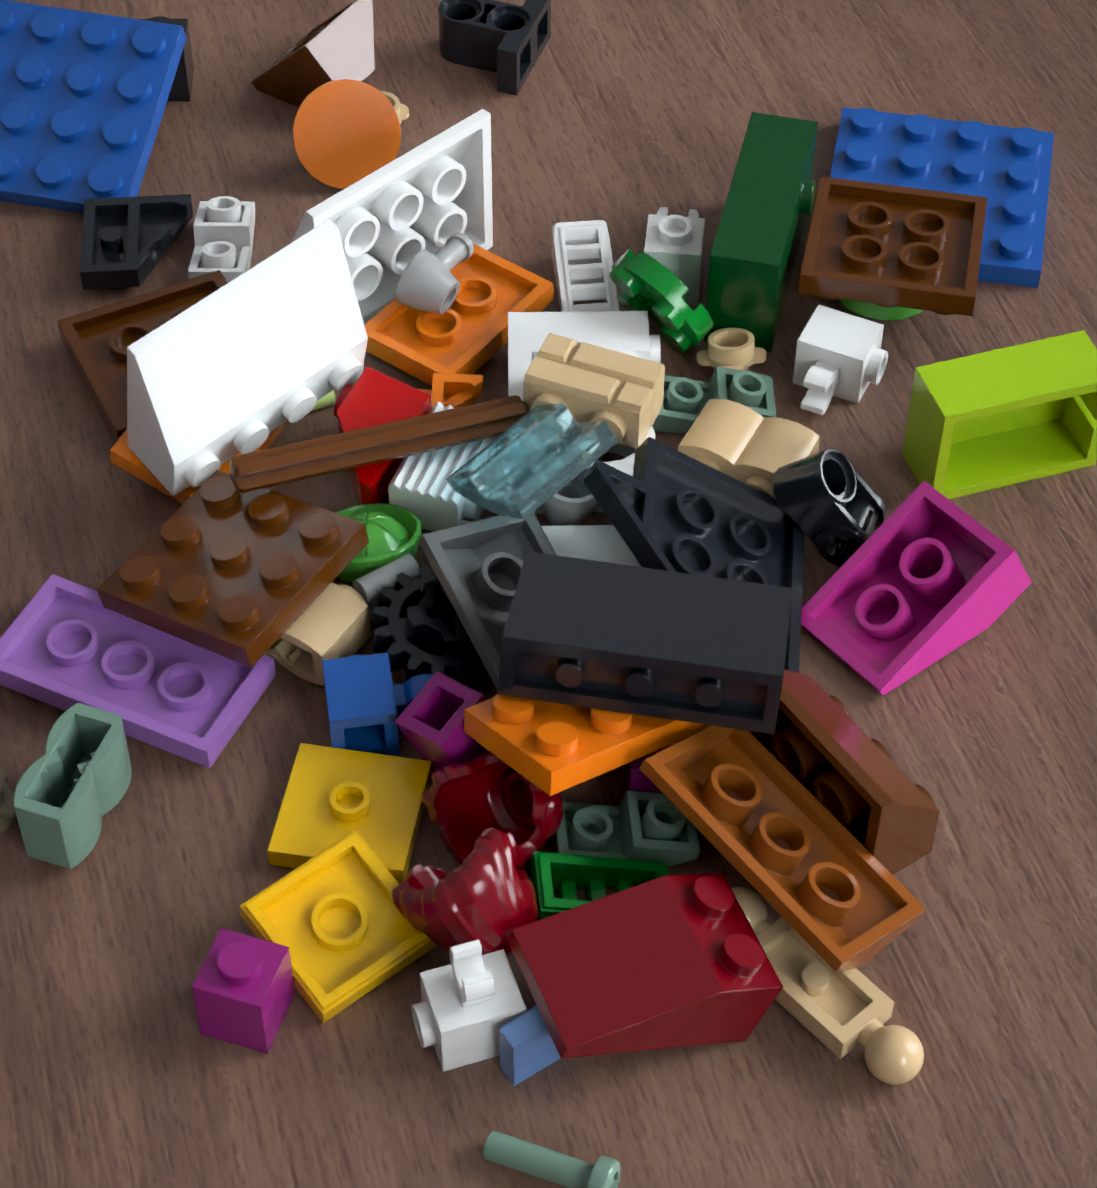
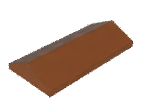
(785, 844)

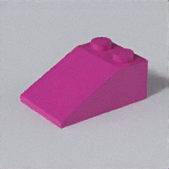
(914, 591)

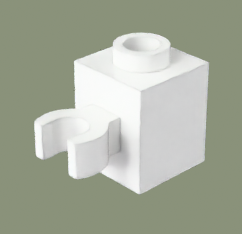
(678, 246)
(838, 358)
(466, 1005)

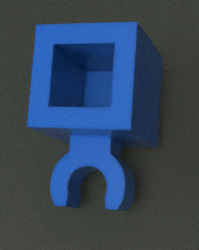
(366, 703)

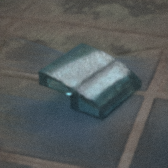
(531, 461)

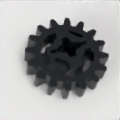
(429, 634)

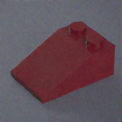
(648, 969)

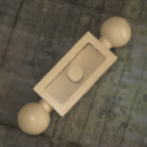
(834, 1005)

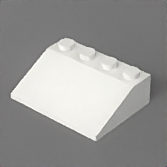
(412, 208)
(245, 361)

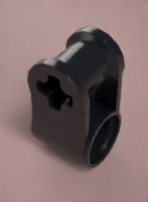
(829, 501)

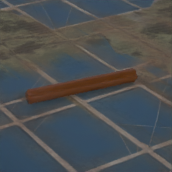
(375, 444)

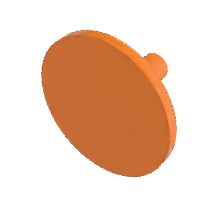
(345, 132)

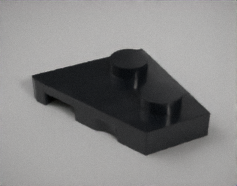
(129, 237)

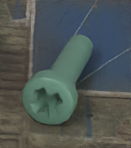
(551, 1164)

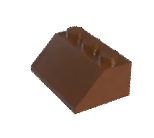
(851, 774)

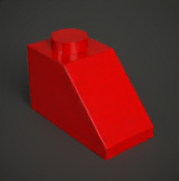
(373, 402)

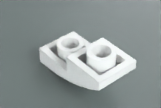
(223, 237)

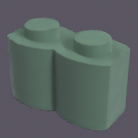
(73, 785)

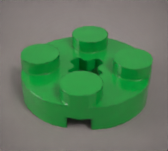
(655, 289)

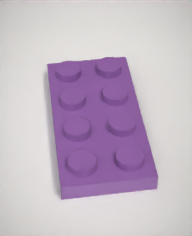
(163, 687)

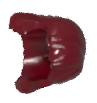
(489, 795)
(473, 902)

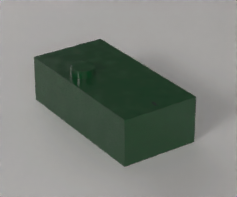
(762, 226)

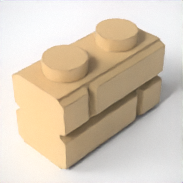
(597, 386)

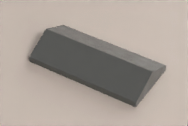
(480, 574)

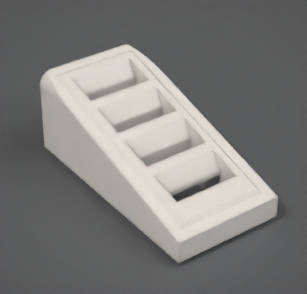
(583, 266)

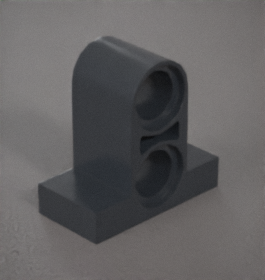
(495, 37)

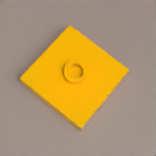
(347, 791)
(337, 925)

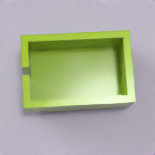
(1004, 415)

